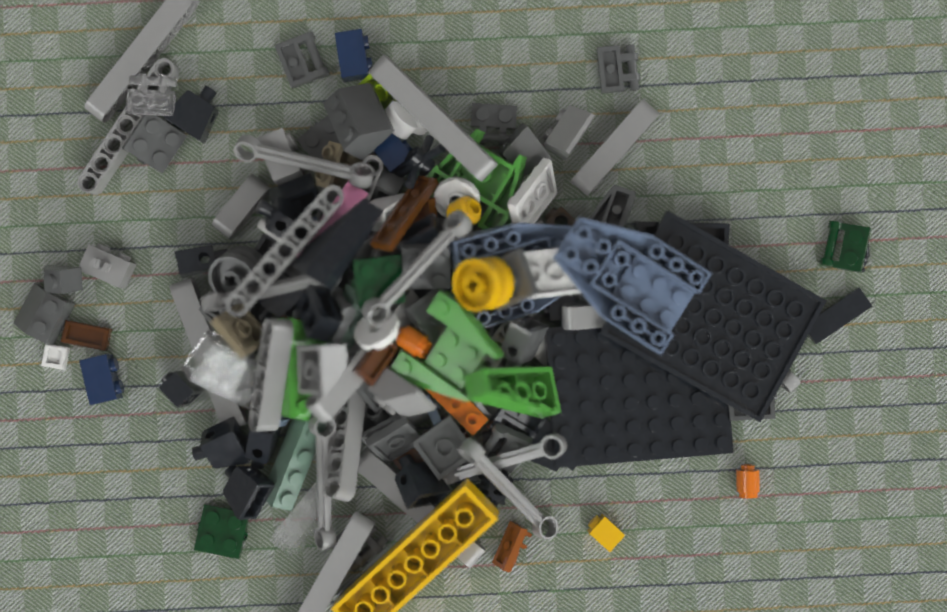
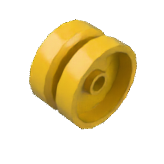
(483, 283)

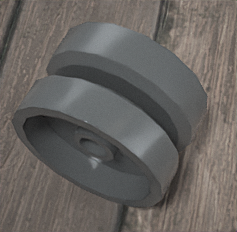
(233, 267)

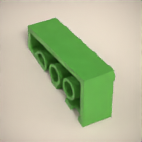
(516, 389)
(294, 403)

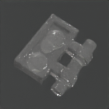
(151, 102)

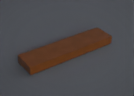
(404, 214)

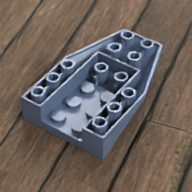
(499, 242)
(630, 279)

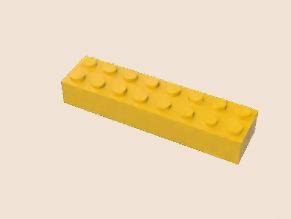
(421, 553)

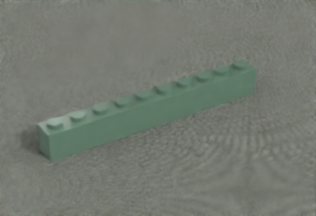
(299, 443)

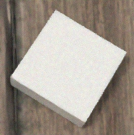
(55, 356)

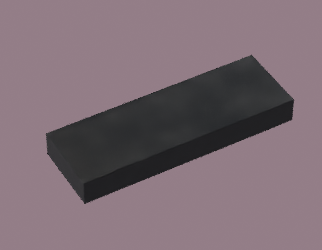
(839, 315)

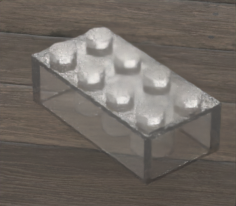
(221, 369)

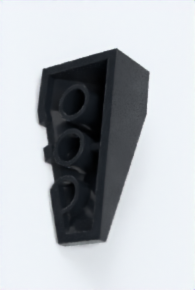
(335, 247)

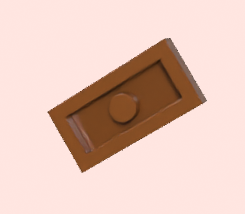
(509, 546)

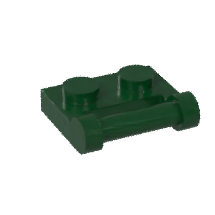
(853, 247)

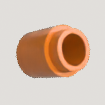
(413, 341)
(748, 481)

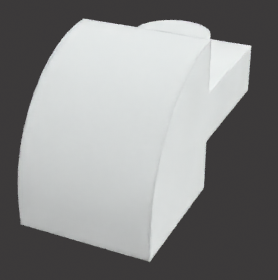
(403, 121)

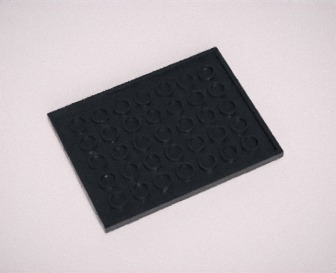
(738, 330)
(626, 406)

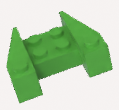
(494, 189)
(456, 354)

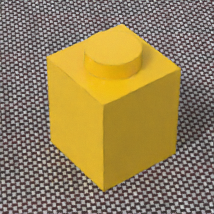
(605, 532)

